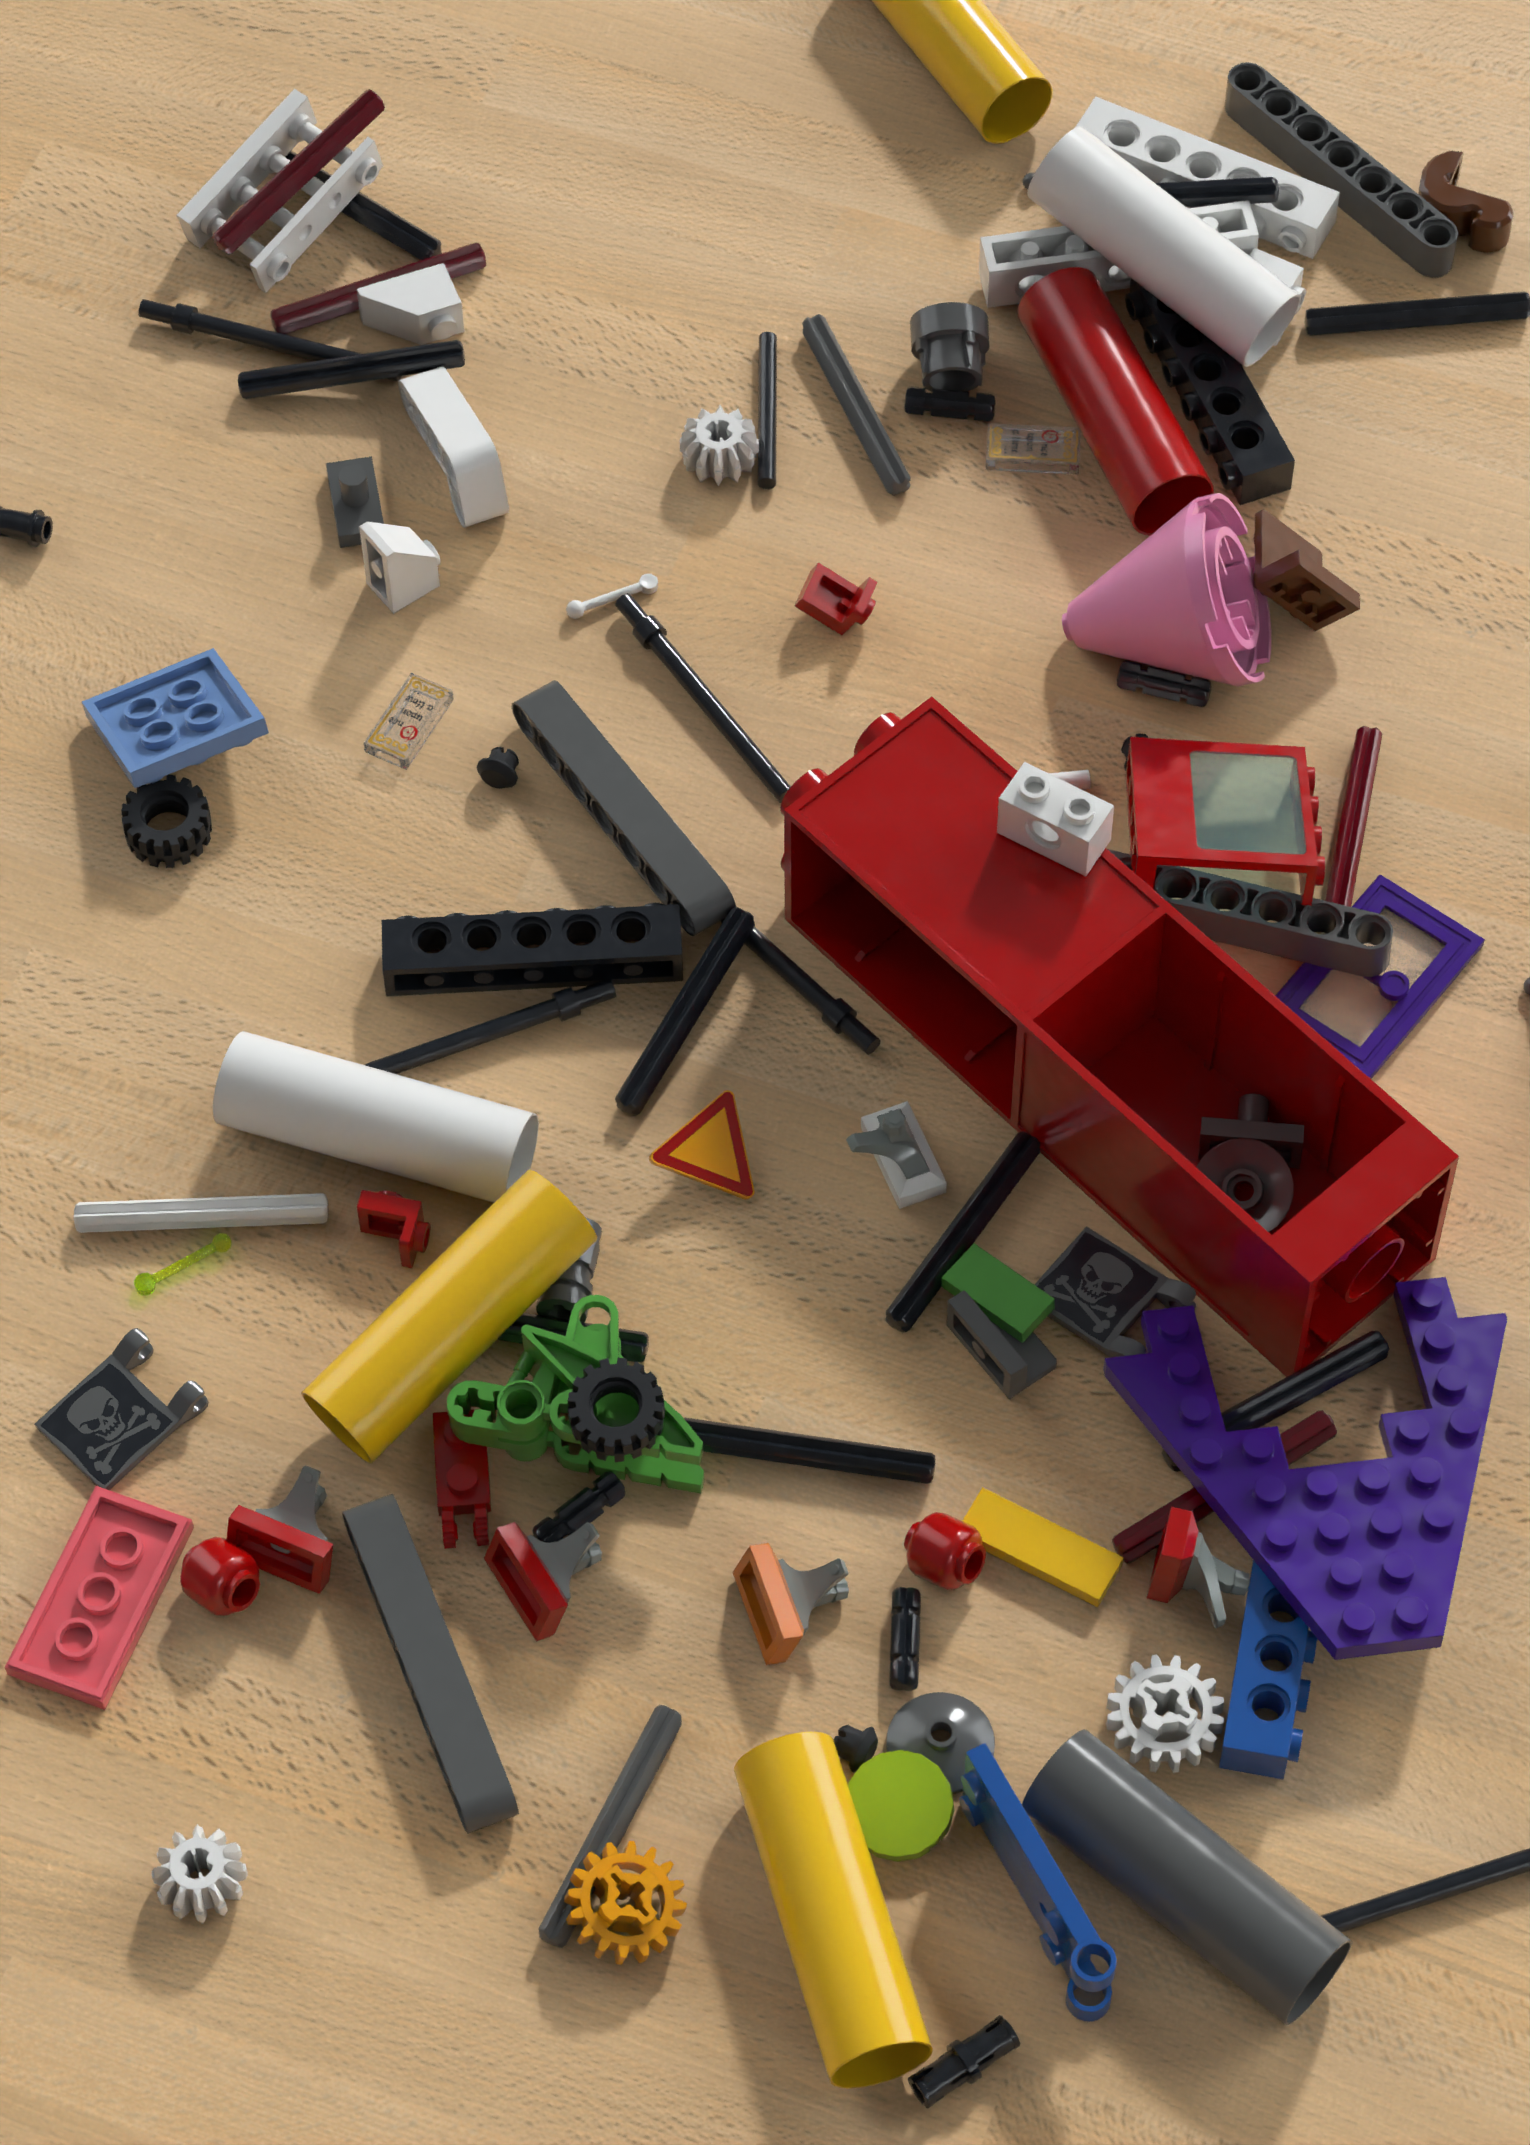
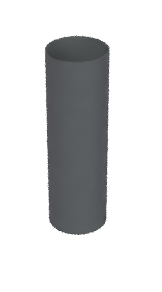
(1186, 1876)

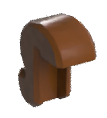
(1473, 213)

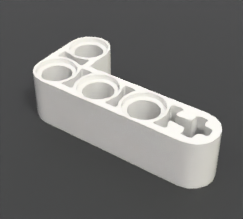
(457, 444)

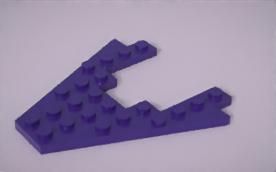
(1350, 1545)

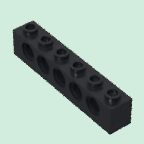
(1218, 400)
(514, 967)

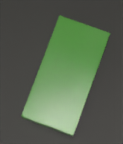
(999, 1292)

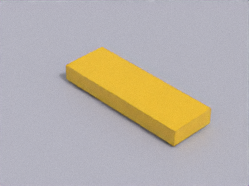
(1043, 1547)

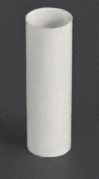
(1163, 246)
(373, 1117)

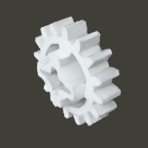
(1178, 1732)

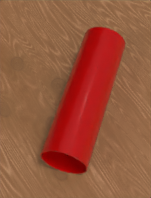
(1112, 397)

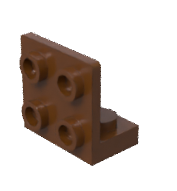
(1293, 575)

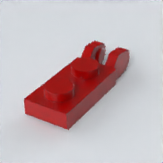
(460, 1481)

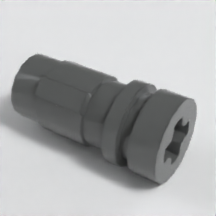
(572, 1284)

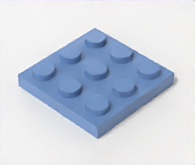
(175, 718)

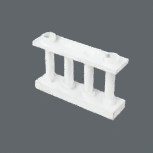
(252, 163)

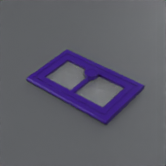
(1375, 1014)

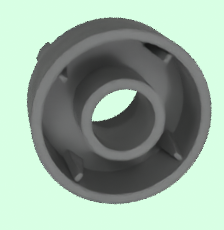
(950, 345)

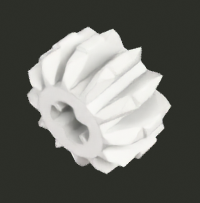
(719, 445)
(192, 1856)

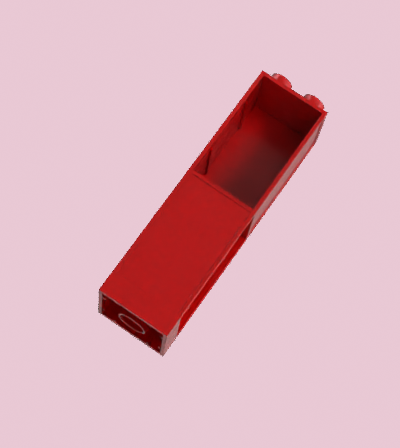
(1109, 1035)

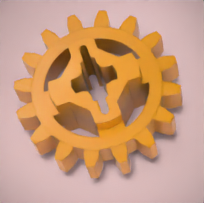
(636, 1920)

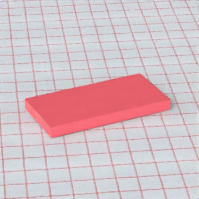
(99, 1597)

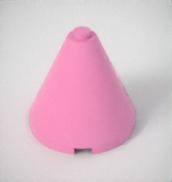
(1181, 600)

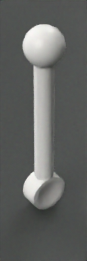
(647, 584)

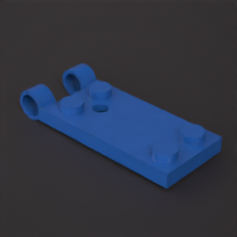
(1065, 1927)

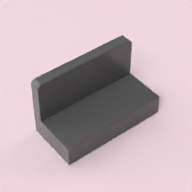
(1002, 1356)

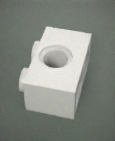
(1055, 818)

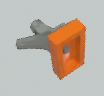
(783, 1598)

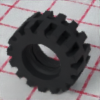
(173, 843)
(616, 1379)

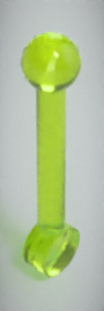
(146, 1283)

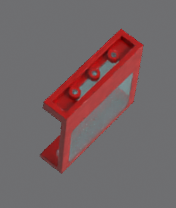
(1223, 809)

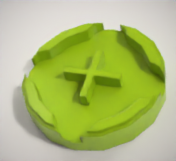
(902, 1804)

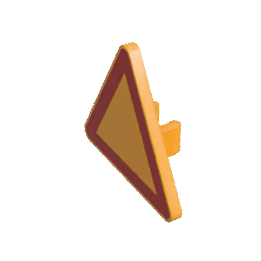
(710, 1149)

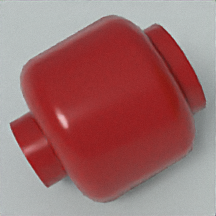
(944, 1551)
(220, 1576)

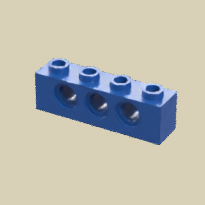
(1248, 1741)

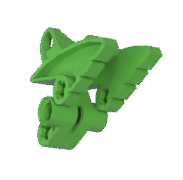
(531, 1407)

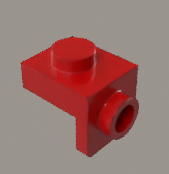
(835, 599)
(396, 1218)

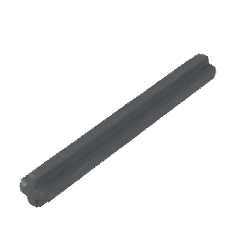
(856, 405)
(615, 1813)

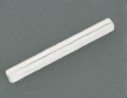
(201, 1212)

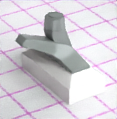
(901, 1154)

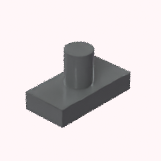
(353, 497)
(1254, 1124)

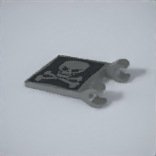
(1105, 1290)
(114, 1418)

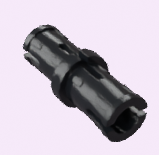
(964, 2061)

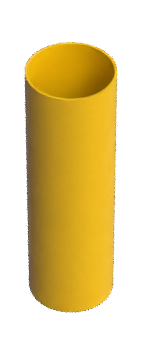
(973, 63)
(449, 1316)
(832, 1910)

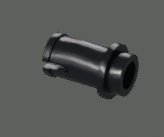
(26, 526)

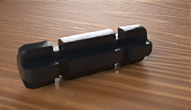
(950, 403)
(1164, 683)
(580, 1509)
(905, 1639)

